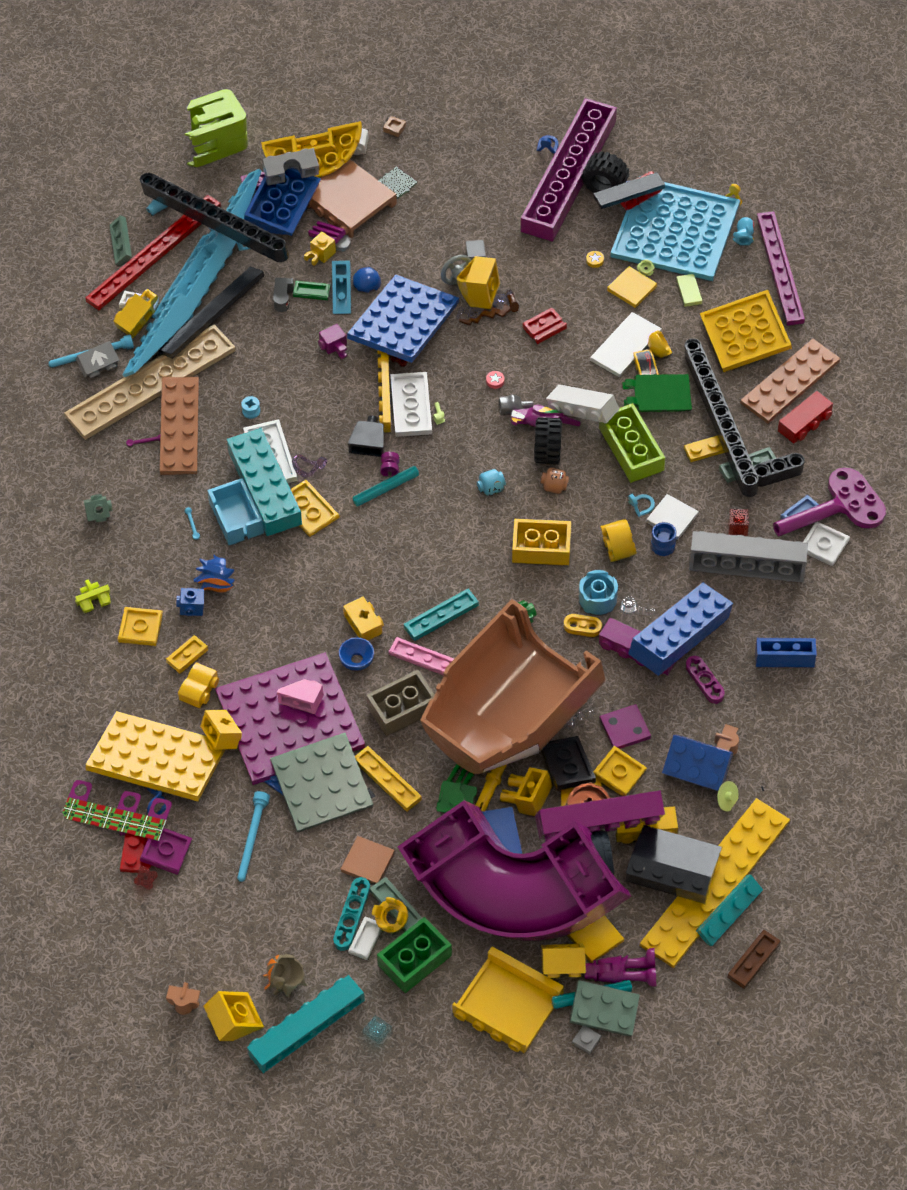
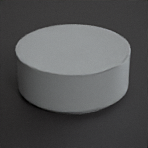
(344, 244)

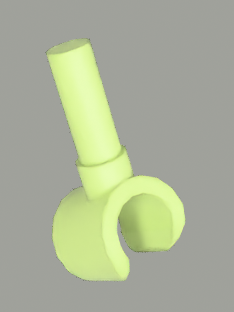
(439, 416)

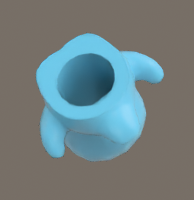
(745, 231)

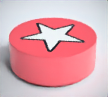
(495, 379)

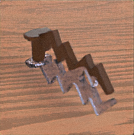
(500, 297)

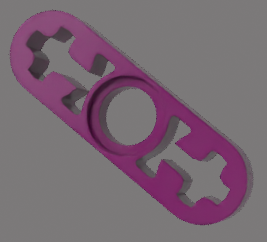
(705, 672)

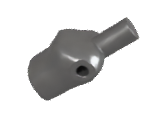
(512, 402)

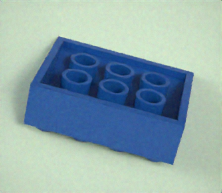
(281, 205)

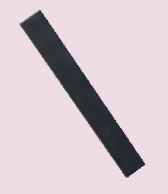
(211, 312)

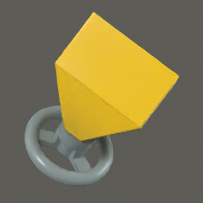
(476, 279)

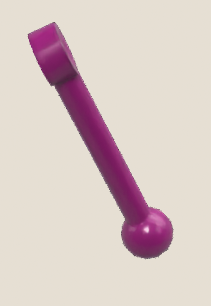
(129, 442)

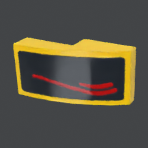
(645, 362)

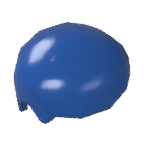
(366, 279)

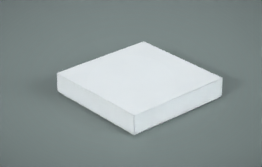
(673, 512)
(825, 543)

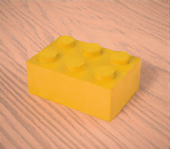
(541, 542)

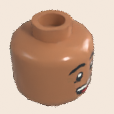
(554, 480)

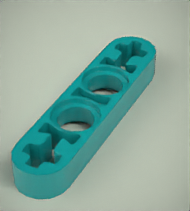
(349, 913)

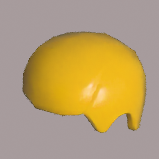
(658, 344)

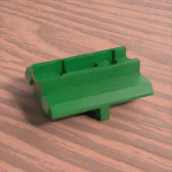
(453, 794)

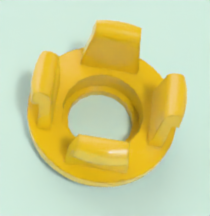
(380, 913)

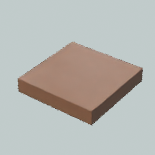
(367, 860)

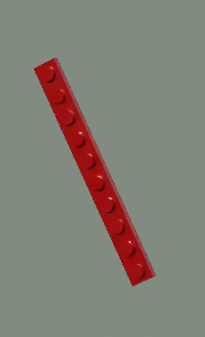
(144, 260)

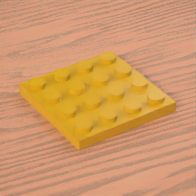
(745, 331)

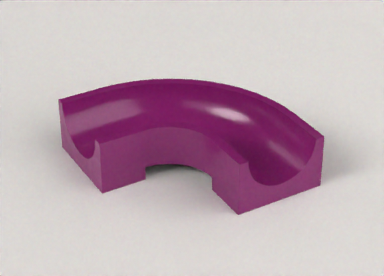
(509, 892)

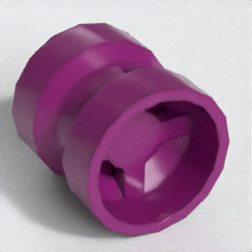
(389, 463)

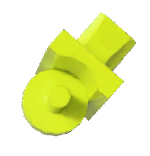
(101, 593)

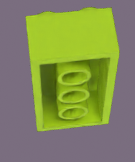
(633, 444)

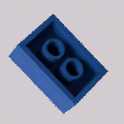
(697, 762)

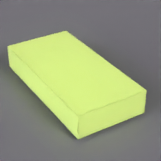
(689, 290)

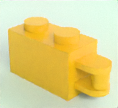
(136, 313)

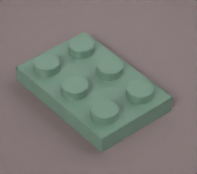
(604, 1008)

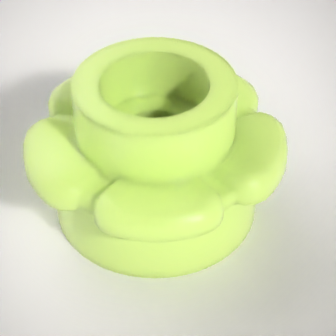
(646, 263)

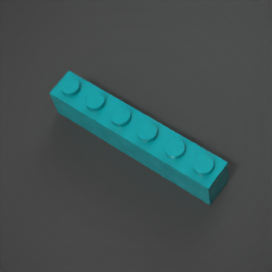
(305, 1023)

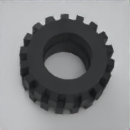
(604, 172)
(547, 440)

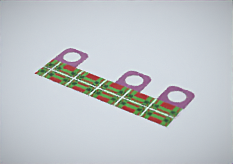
(119, 818)

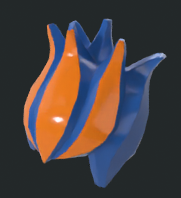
(215, 575)

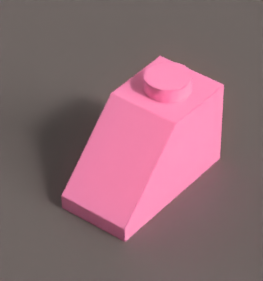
(302, 695)

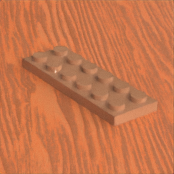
(790, 380)
(179, 425)

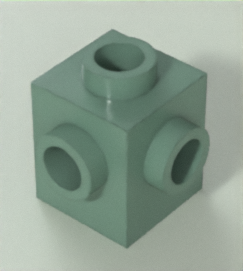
(93, 513)

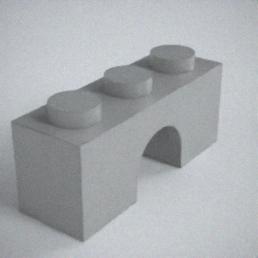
(303, 160)

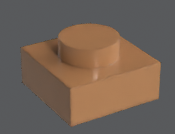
(394, 126)

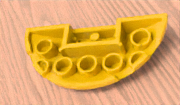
(331, 148)

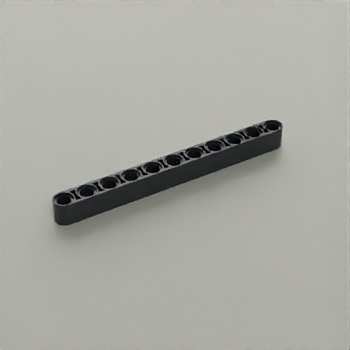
(214, 217)
(721, 418)

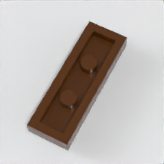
(754, 959)

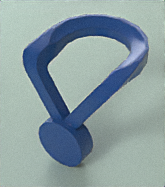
(545, 142)
(157, 794)

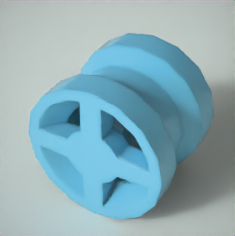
(252, 402)

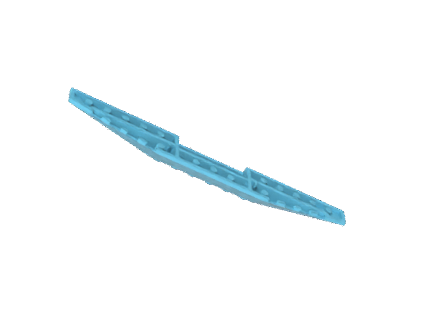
(192, 281)

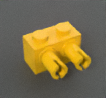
(531, 792)

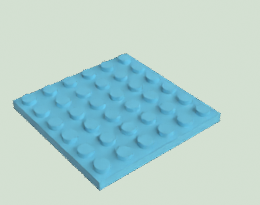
(678, 231)

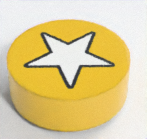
(594, 259)

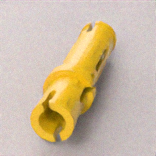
(492, 780)

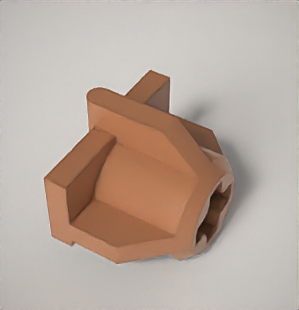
(728, 739)
(183, 998)

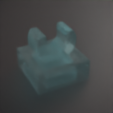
(377, 1029)

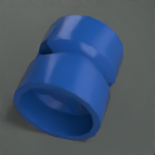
(663, 539)

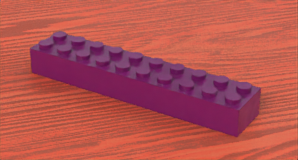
(564, 174)

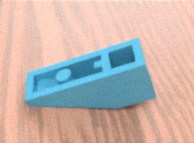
(341, 287)

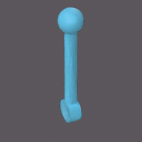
(188, 511)

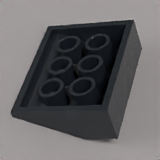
(673, 864)

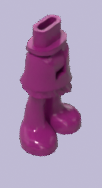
(614, 969)

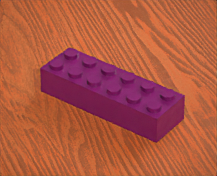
(602, 814)

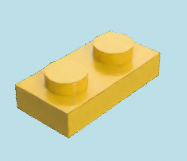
(703, 449)
(187, 654)

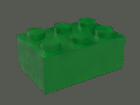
(414, 955)

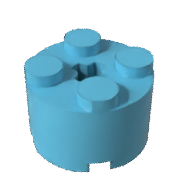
(598, 592)

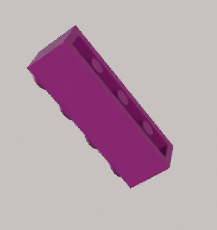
(618, 638)

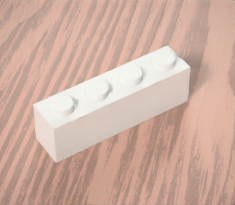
(583, 403)

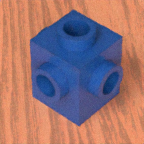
(191, 601)

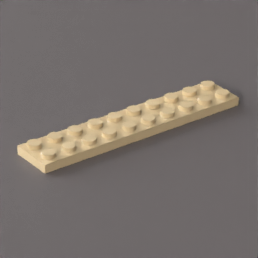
(146, 384)

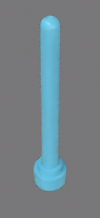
(126, 342)
(260, 801)

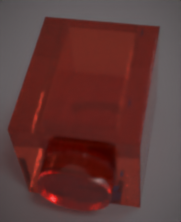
(738, 522)

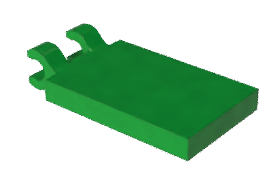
(659, 393)

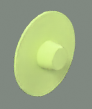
(727, 795)

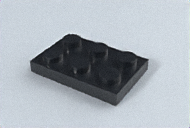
(568, 763)

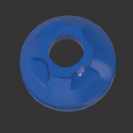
(353, 647)

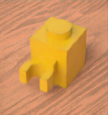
(321, 249)

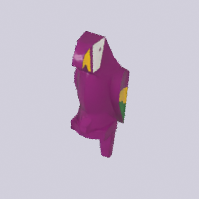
(530, 415)

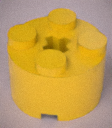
(618, 540)

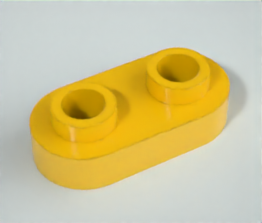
(583, 624)

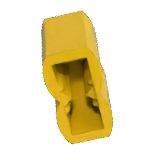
(197, 685)

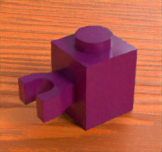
(333, 340)

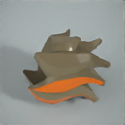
(284, 974)

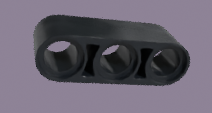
(779, 469)

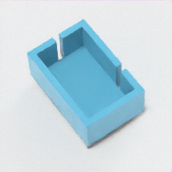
(235, 511)

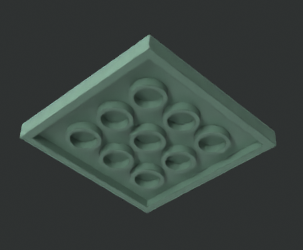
(321, 782)

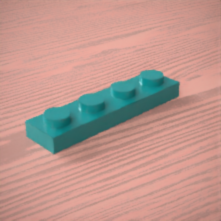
(441, 614)
(729, 910)

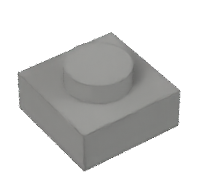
(586, 1039)

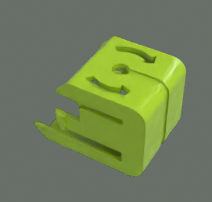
(223, 135)

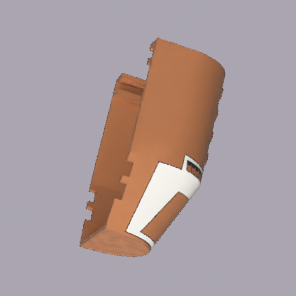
(506, 695)

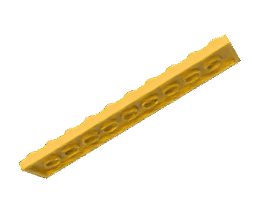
(739, 854)

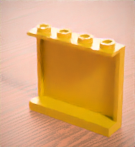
(508, 1000)

